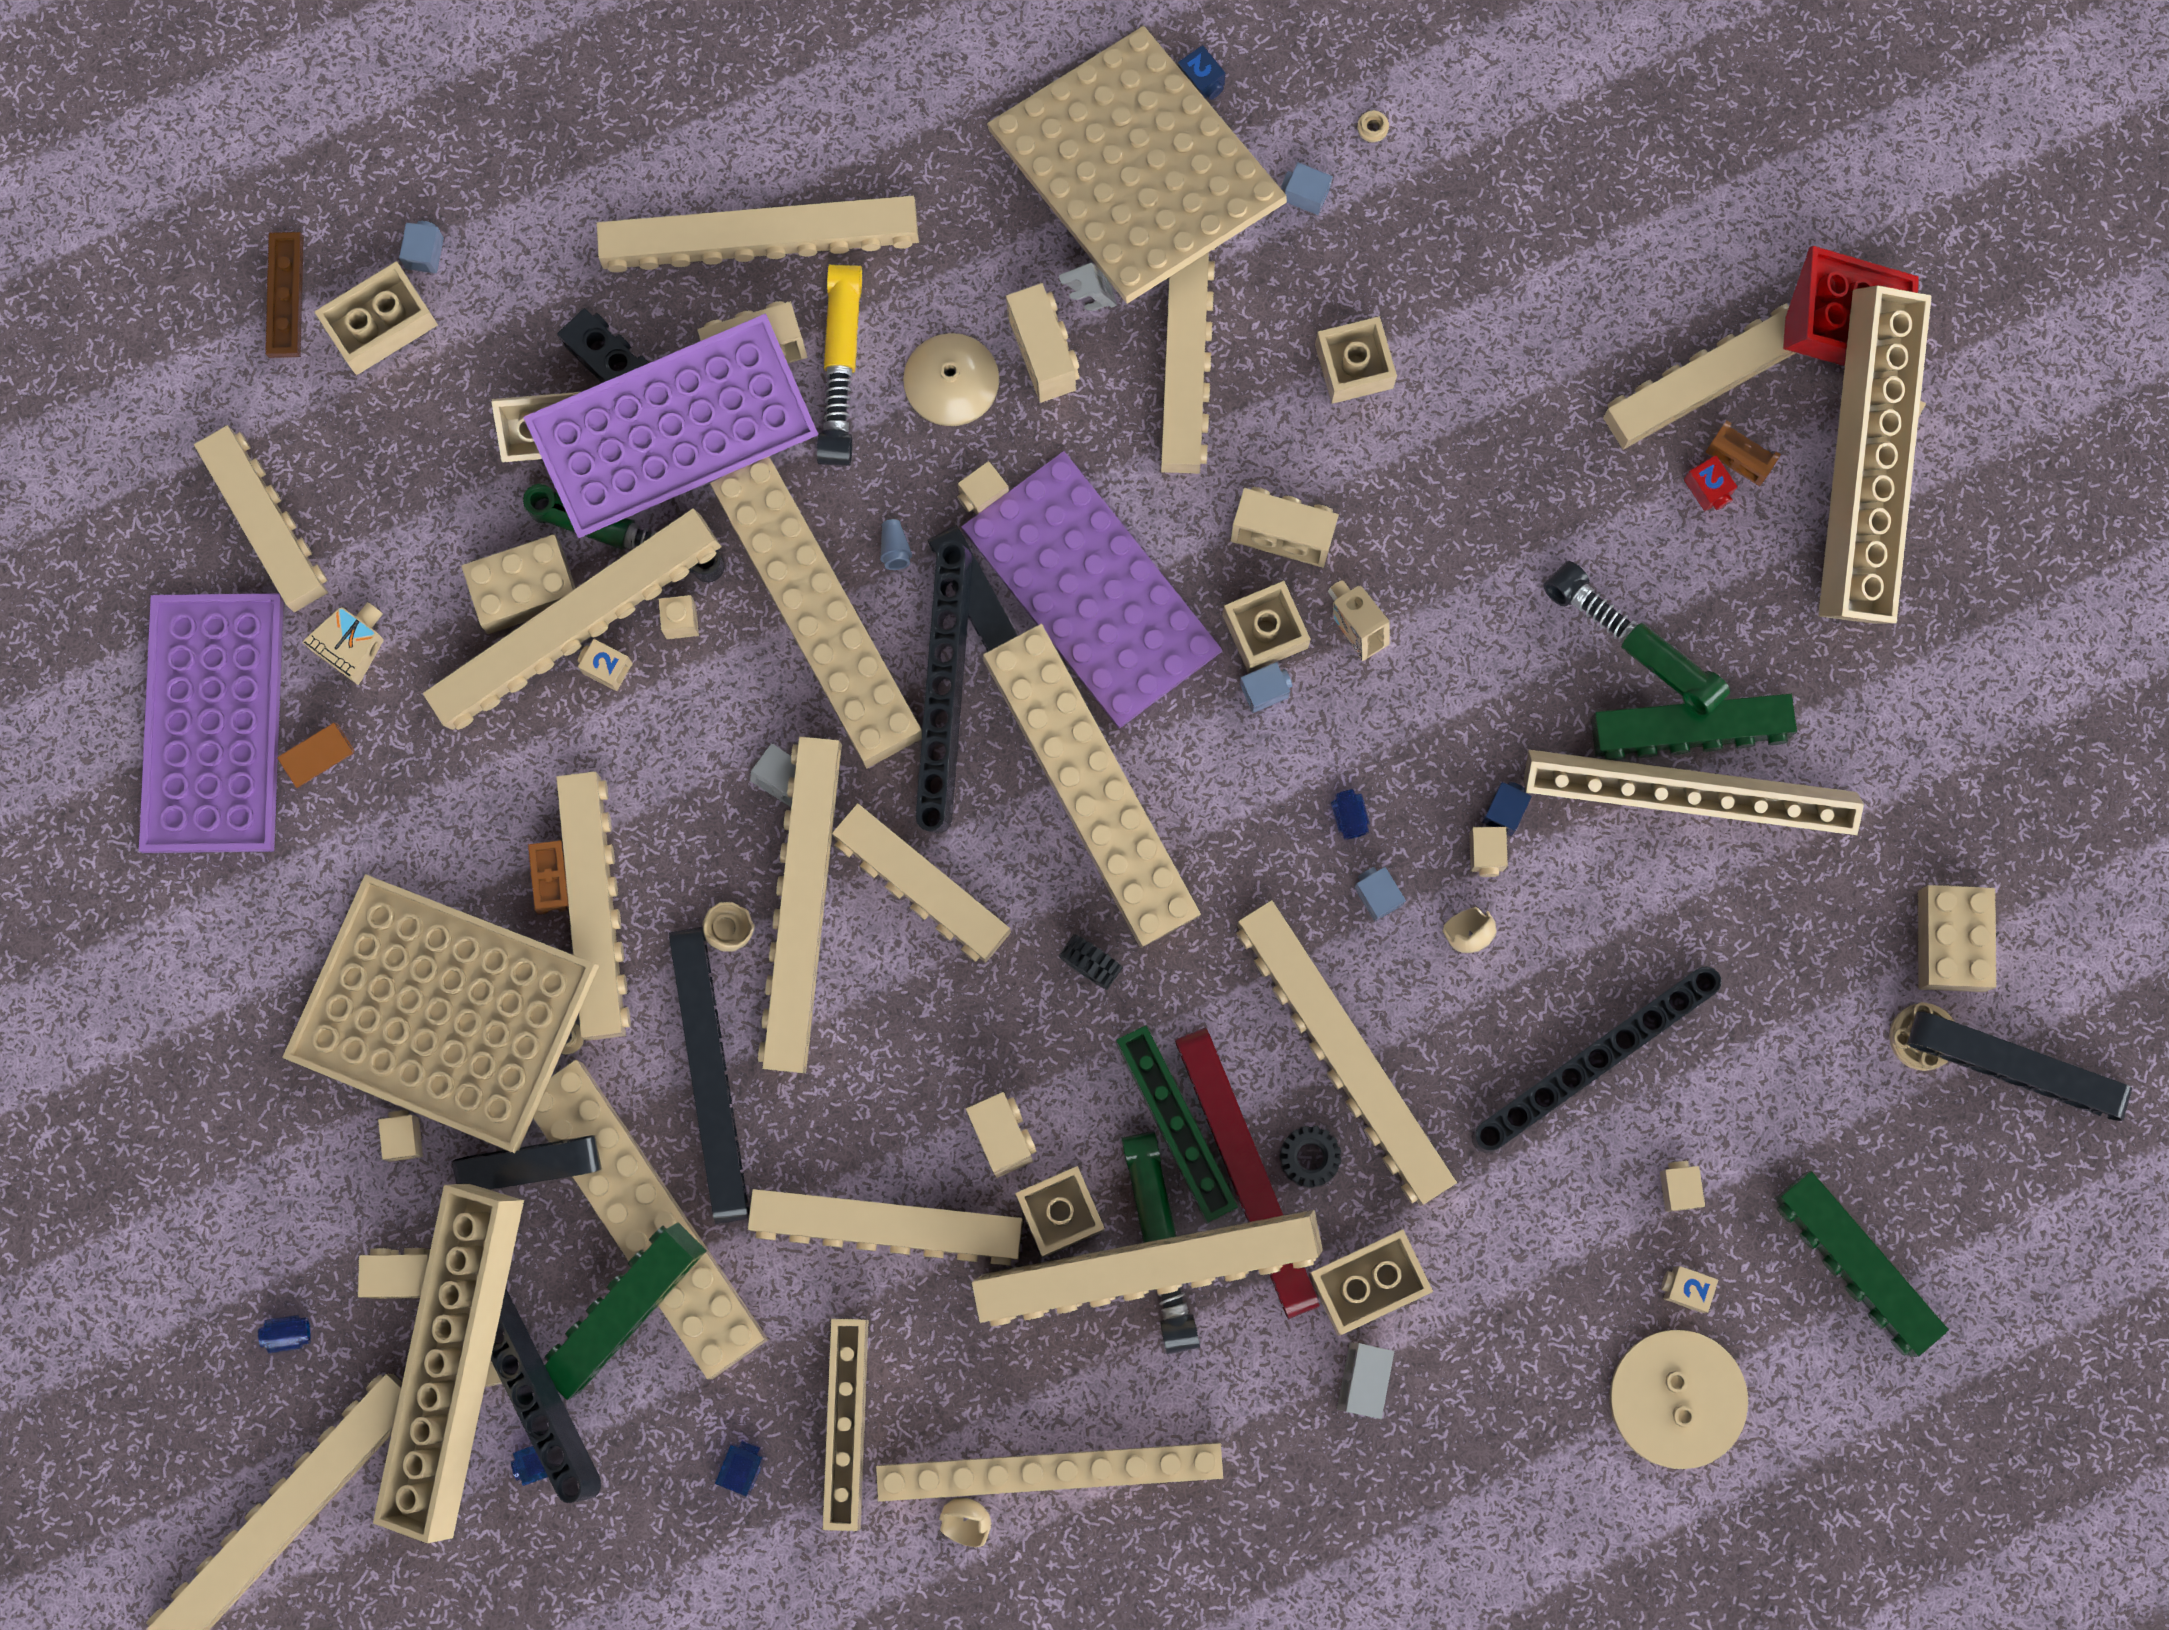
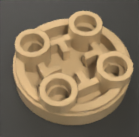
(1900, 1033)

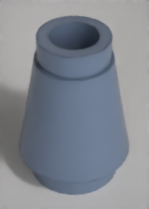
(894, 546)

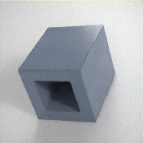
(1307, 188)
(421, 247)
(1266, 687)
(1379, 892)

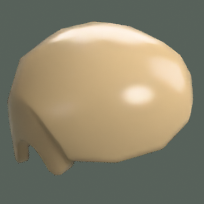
(720, 924)
(1458, 927)
(970, 1532)

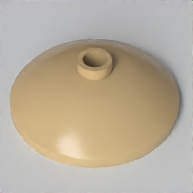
(954, 398)

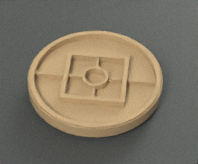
(1678, 1399)

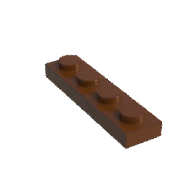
(284, 295)

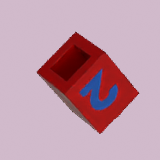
(1711, 484)

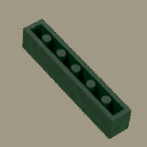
(1679, 729)
(1176, 1124)
(1861, 1264)
(623, 1309)

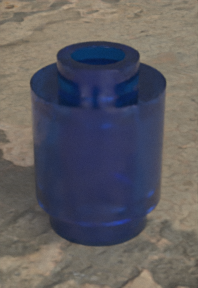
(1350, 814)
(284, 1334)

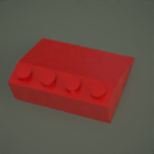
(1823, 299)

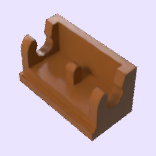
(1742, 454)
(316, 754)
(548, 876)

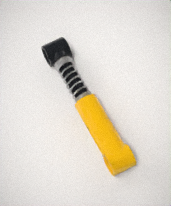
(844, 291)

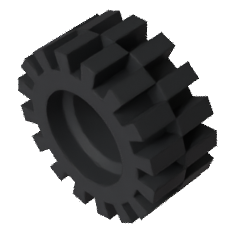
(1090, 961)
(1330, 1151)

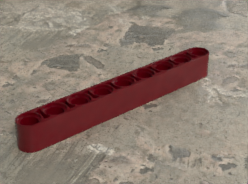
(1241, 1158)

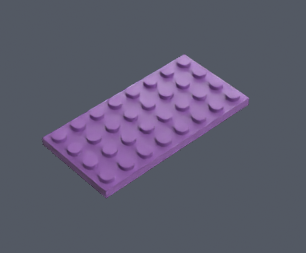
(671, 425)
(1091, 589)
(211, 723)

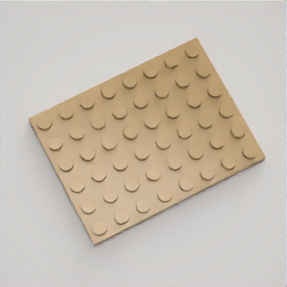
(1136, 164)
(441, 1013)

